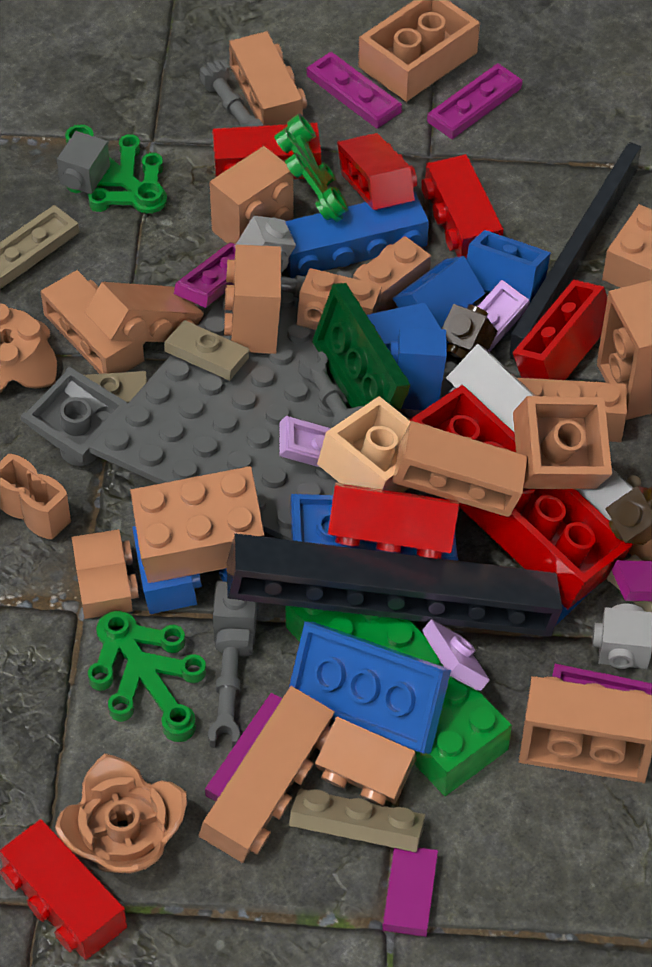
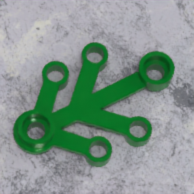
(302, 162)
(145, 195)
(145, 668)

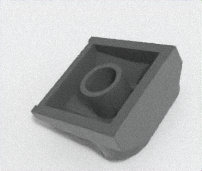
(74, 415)

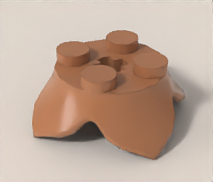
(25, 350)
(116, 793)

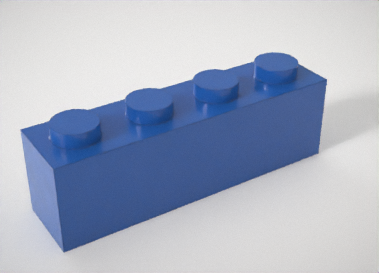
(355, 238)

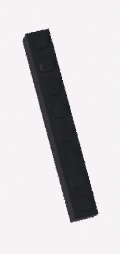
(392, 585)

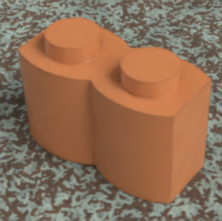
(33, 497)
(103, 573)

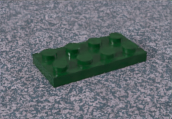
(357, 353)

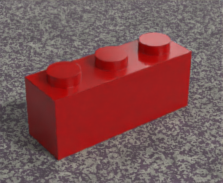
(237, 143)
(376, 171)
(459, 202)
(563, 333)
(393, 520)
(62, 890)

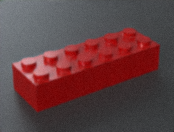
(548, 527)

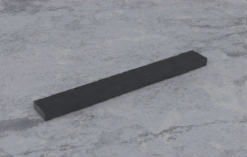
(579, 242)

